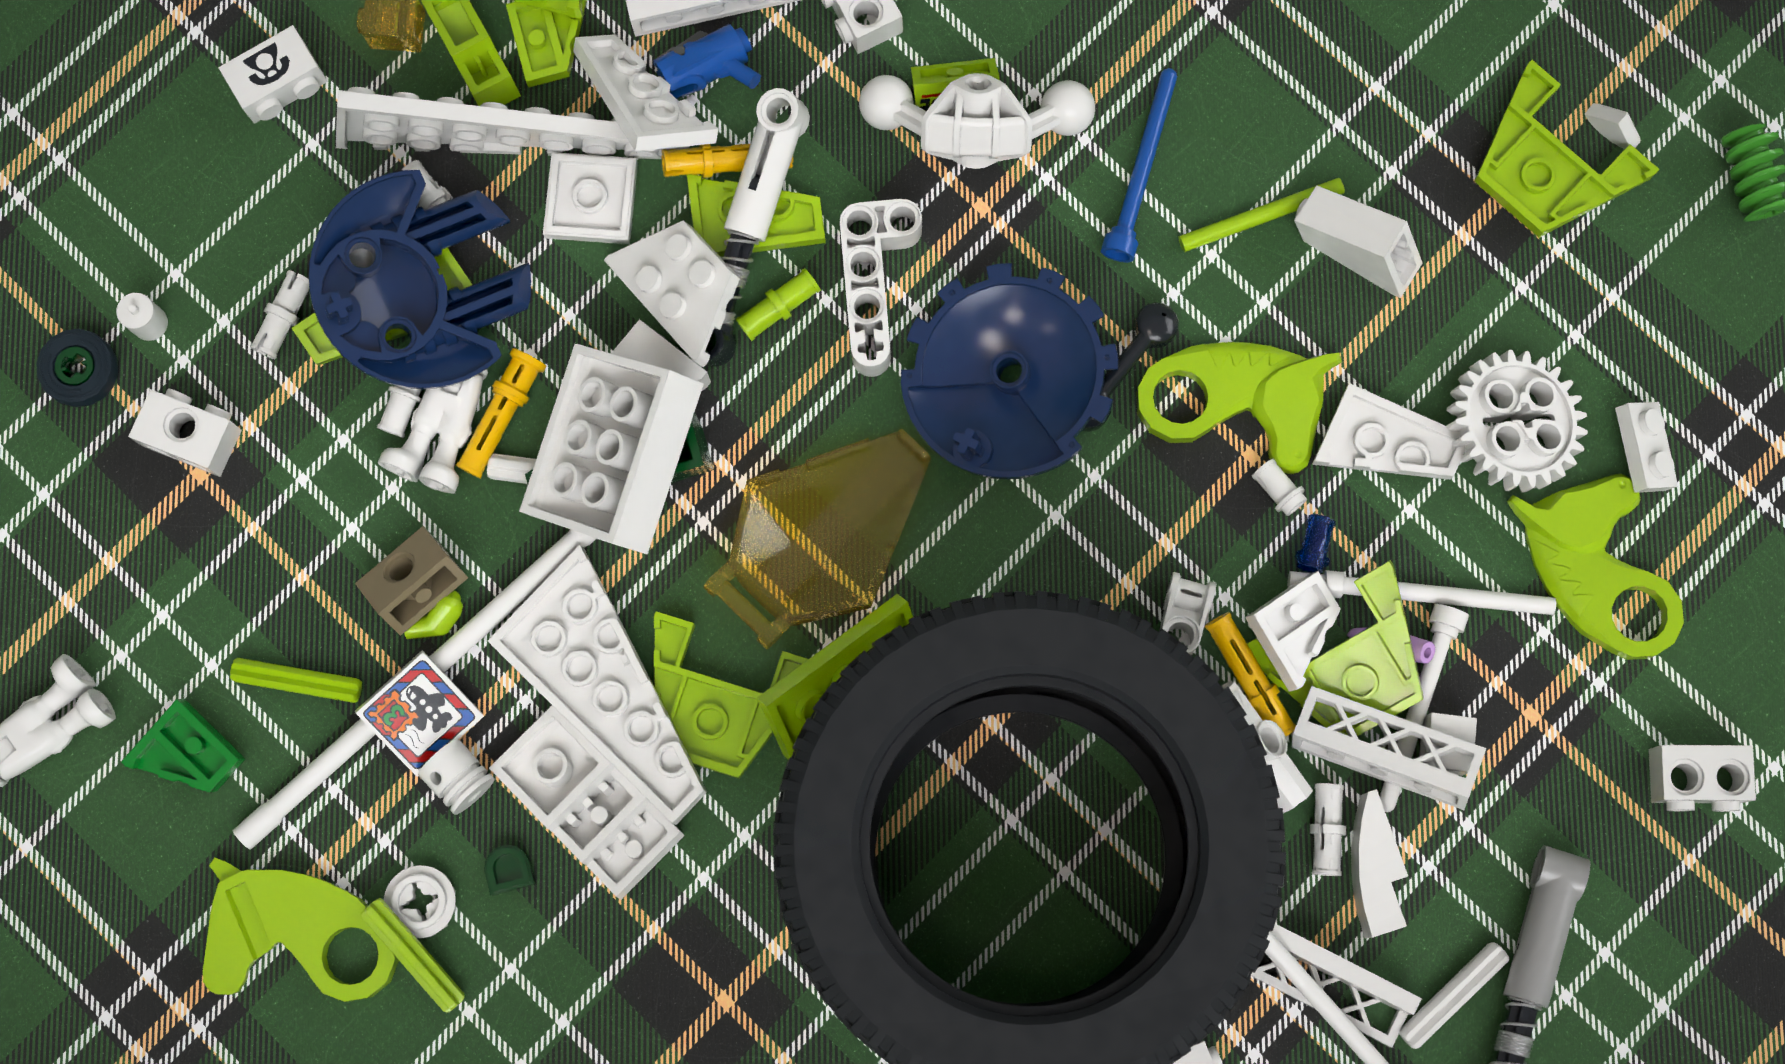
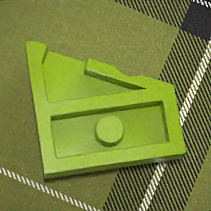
(544, 41)

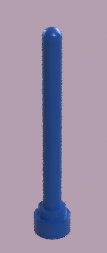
(1121, 241)

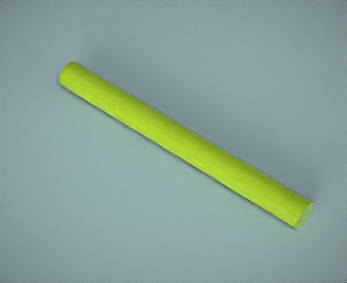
(1252, 217)

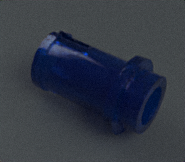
(1315, 544)

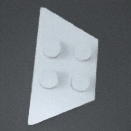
(679, 284)

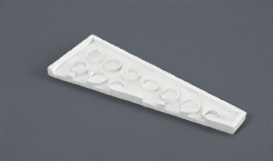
(472, 128)

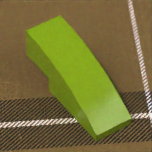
(472, 51)

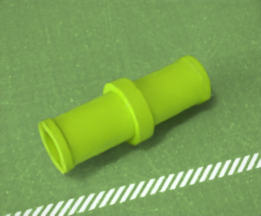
(778, 304)

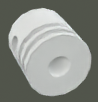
(456, 776)

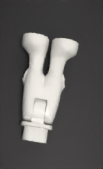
(441, 412)
(31, 734)

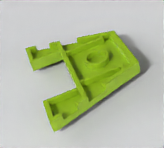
(1539, 174)
(1368, 668)
(714, 719)

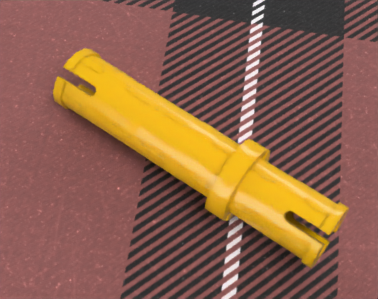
(705, 160)
(1225, 630)

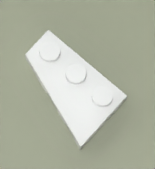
(1387, 438)

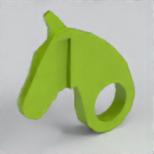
(1239, 377)
(1569, 554)
(273, 907)

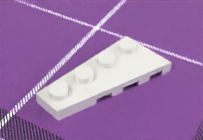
(638, 99)

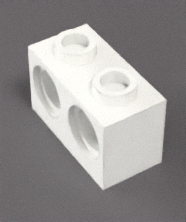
(863, 37)
(1701, 768)

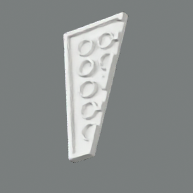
(586, 666)

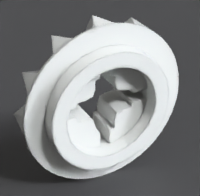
(431, 882)

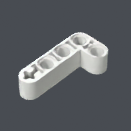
(872, 287)

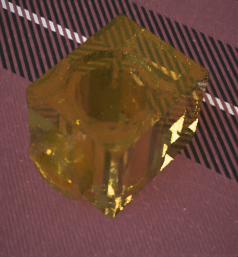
(392, 24)

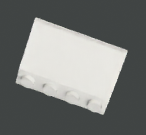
(611, 447)

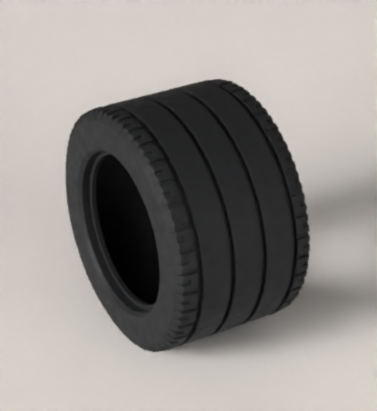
(1126, 688)

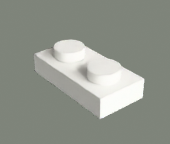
(1646, 447)

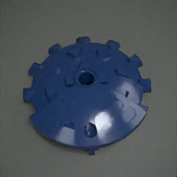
(959, 362)

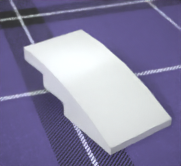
(586, 802)

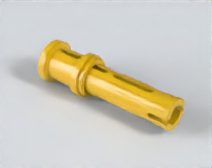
(510, 389)

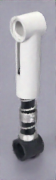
(757, 198)

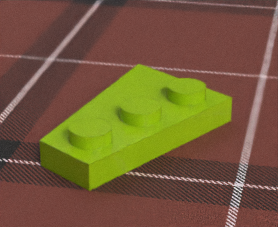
(794, 222)

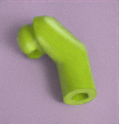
(439, 619)

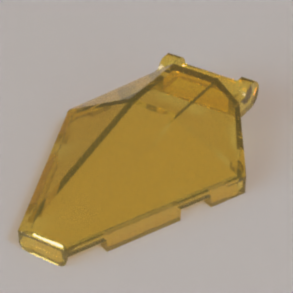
(820, 534)

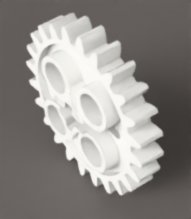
(1524, 459)

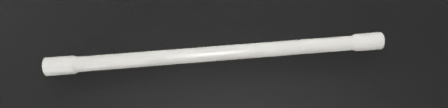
(271, 813)

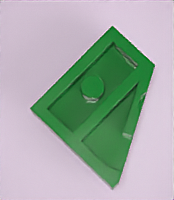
(185, 750)

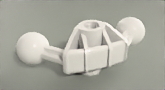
(976, 116)

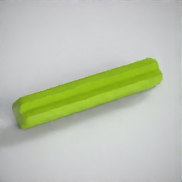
(296, 680)
(413, 955)

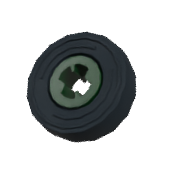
(82, 388)

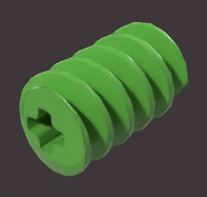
(1755, 171)

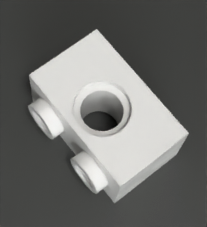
(160, 426)

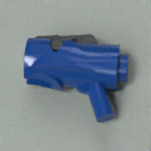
(705, 59)

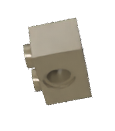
(411, 580)

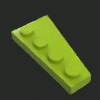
(794, 696)

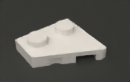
(1295, 626)

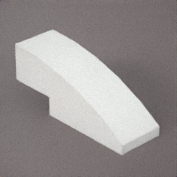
(1374, 867)

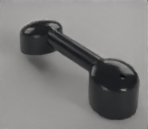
(1153, 328)

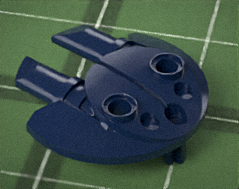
(405, 284)

